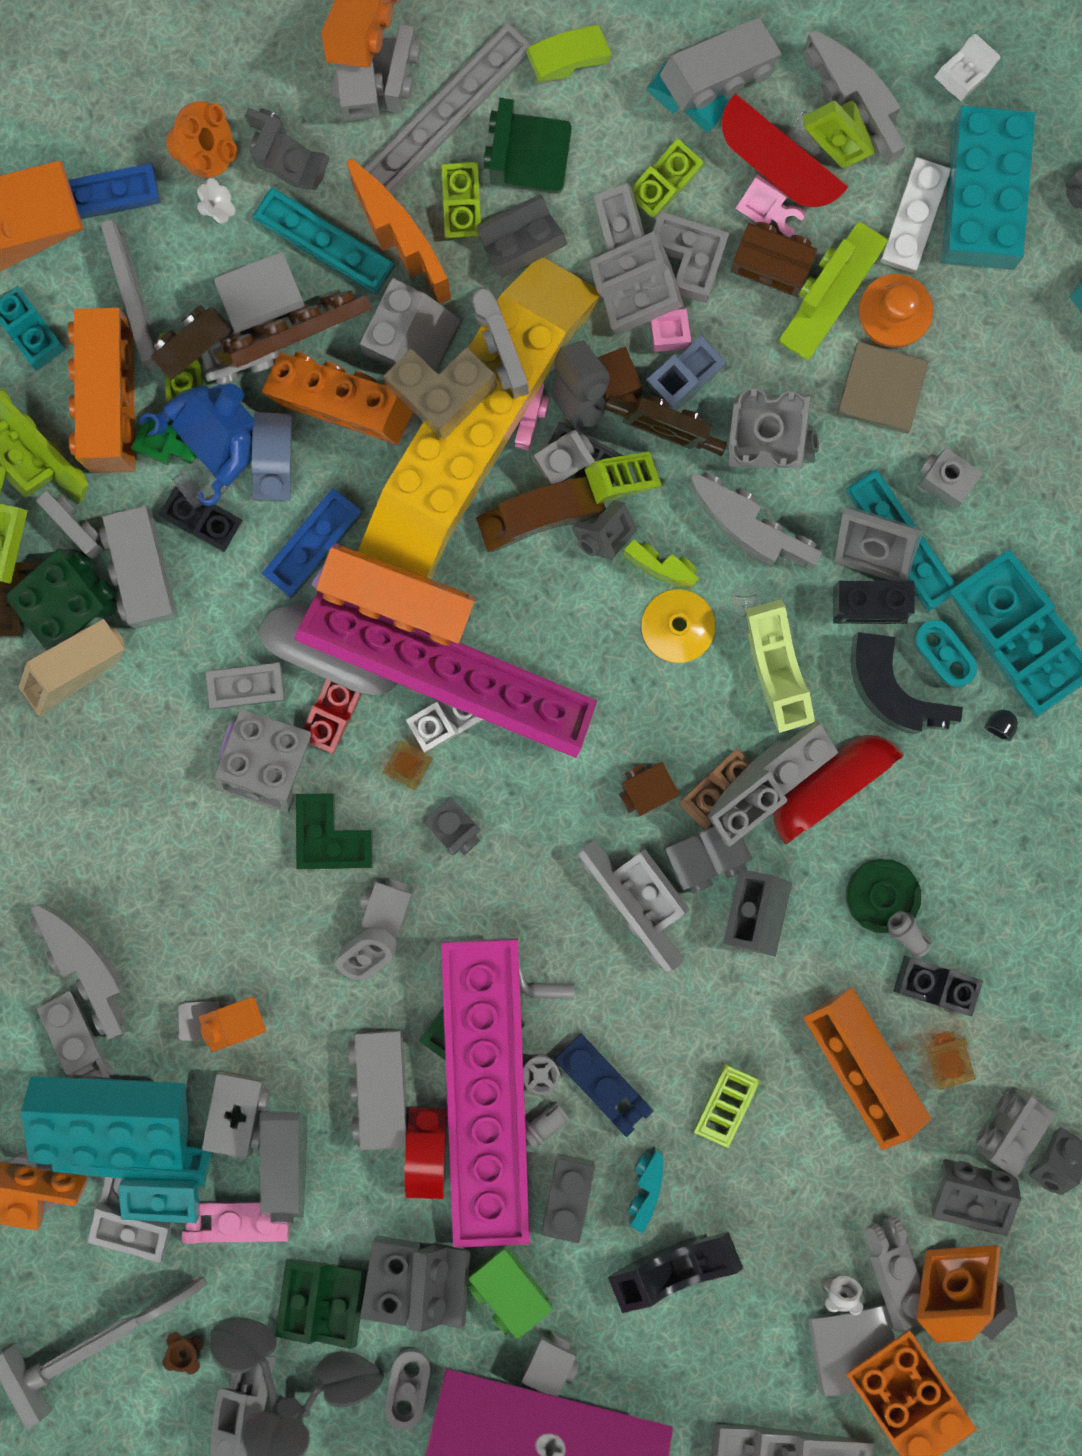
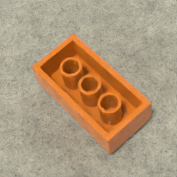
(102, 390)

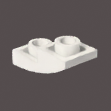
(439, 724)

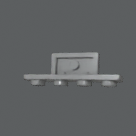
(642, 897)

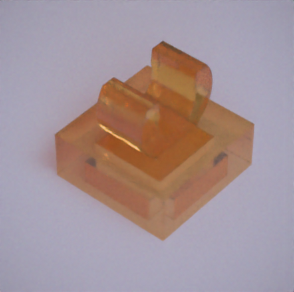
(408, 765)

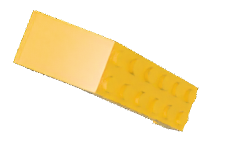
(442, 476)

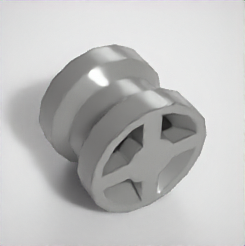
(544, 1078)

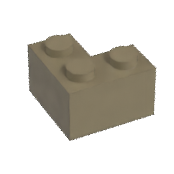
(444, 398)

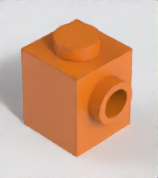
(231, 1024)

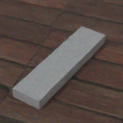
(130, 291)

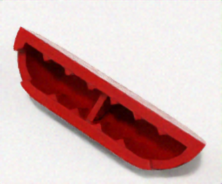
(778, 156)
(834, 783)

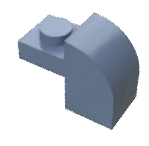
(685, 375)
(272, 456)

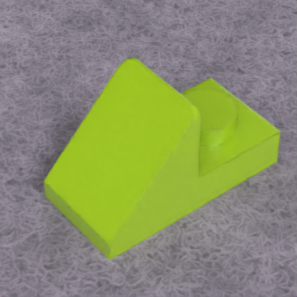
(840, 132)

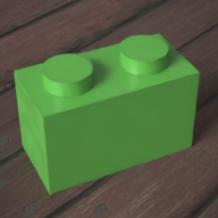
(510, 1292)

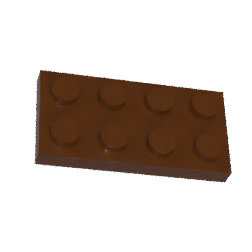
(300, 324)

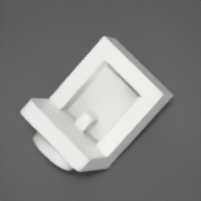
(968, 67)

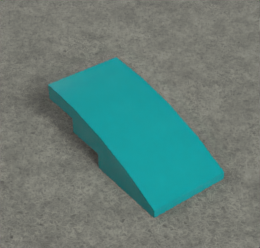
(1021, 632)

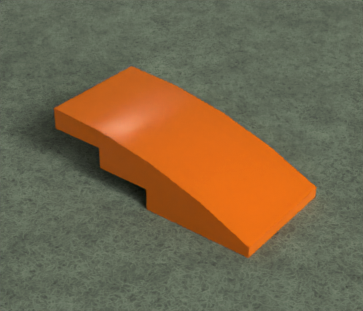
(396, 228)

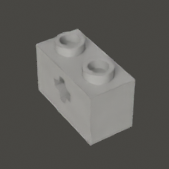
(221, 1132)

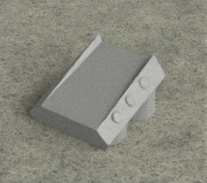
(769, 430)

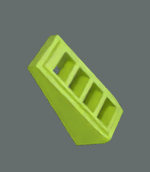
(601, 483)
(739, 1076)

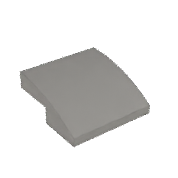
(636, 282)
(131, 1237)
(845, 1341)

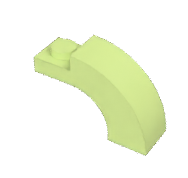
(778, 667)

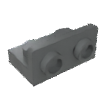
(520, 236)
(977, 1197)
(439, 1287)

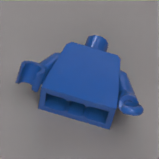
(213, 428)

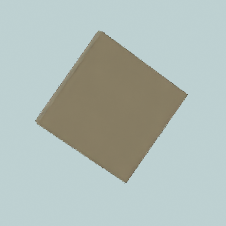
(882, 387)

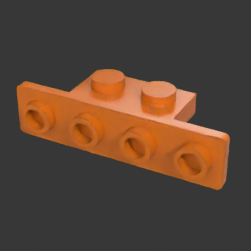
(27, 1187)

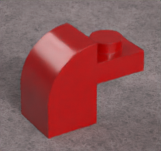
(425, 1153)

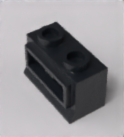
(873, 602)

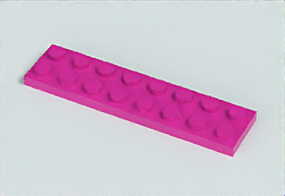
(451, 674)
(485, 1092)

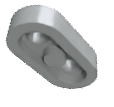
(366, 954)
(407, 1387)

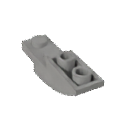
(851, 79)
(735, 517)
(766, 781)
(78, 953)
(235, 1407)

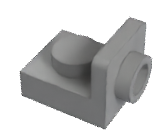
(564, 457)

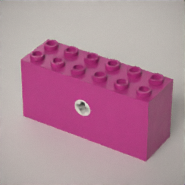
(506, 1420)

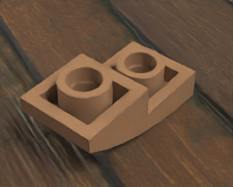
(707, 792)

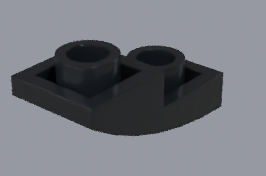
(205, 522)
(938, 985)

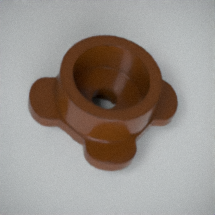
(175, 1361)

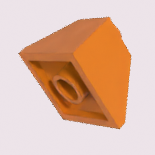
(958, 1292)

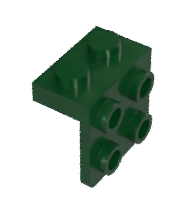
(527, 150)
(62, 597)

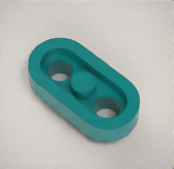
(947, 651)

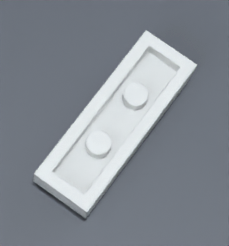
(915, 215)

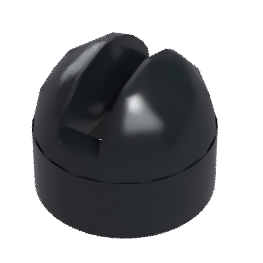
(1002, 724)

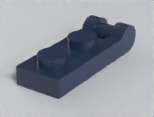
(602, 1083)

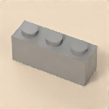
(721, 65)
(138, 567)
(379, 1089)

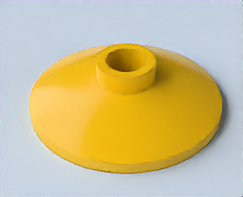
(673, 644)

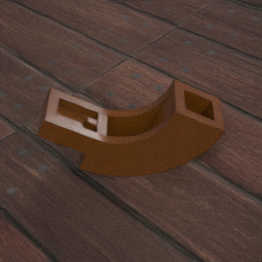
(537, 512)

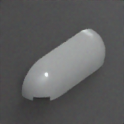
(278, 636)

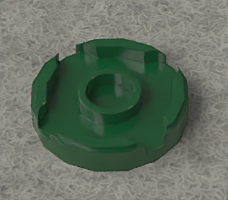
(869, 894)

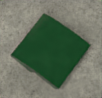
(321, 1303)

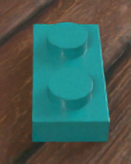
(159, 1200)

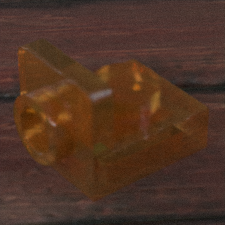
(949, 1060)

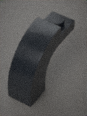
(881, 693)

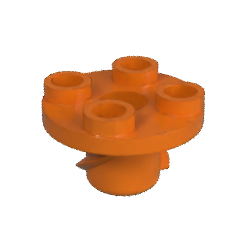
(202, 139)
(895, 311)

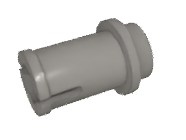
(904, 927)
(545, 1125)

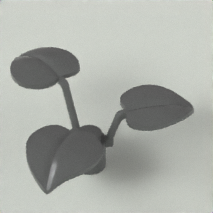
(343, 1377)

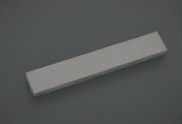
(449, 108)

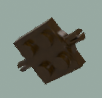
(657, 419)

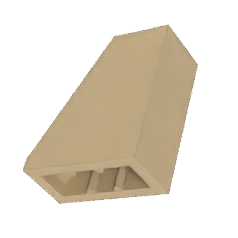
(70, 666)

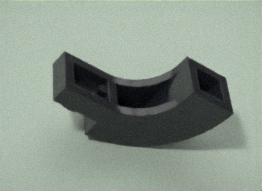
(673, 1269)

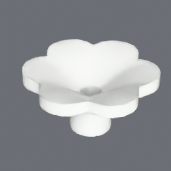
(215, 201)

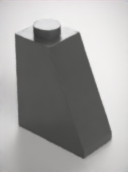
(282, 1166)

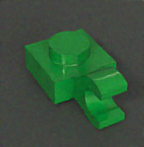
(163, 446)

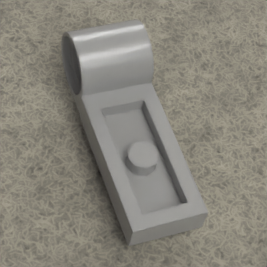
(74, 1039)

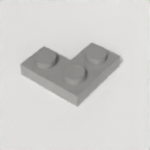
(697, 247)

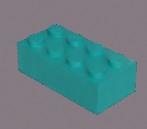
(988, 187)
(105, 1122)

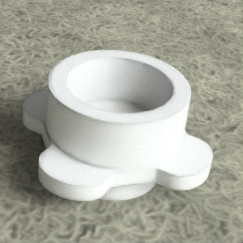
(844, 1287)

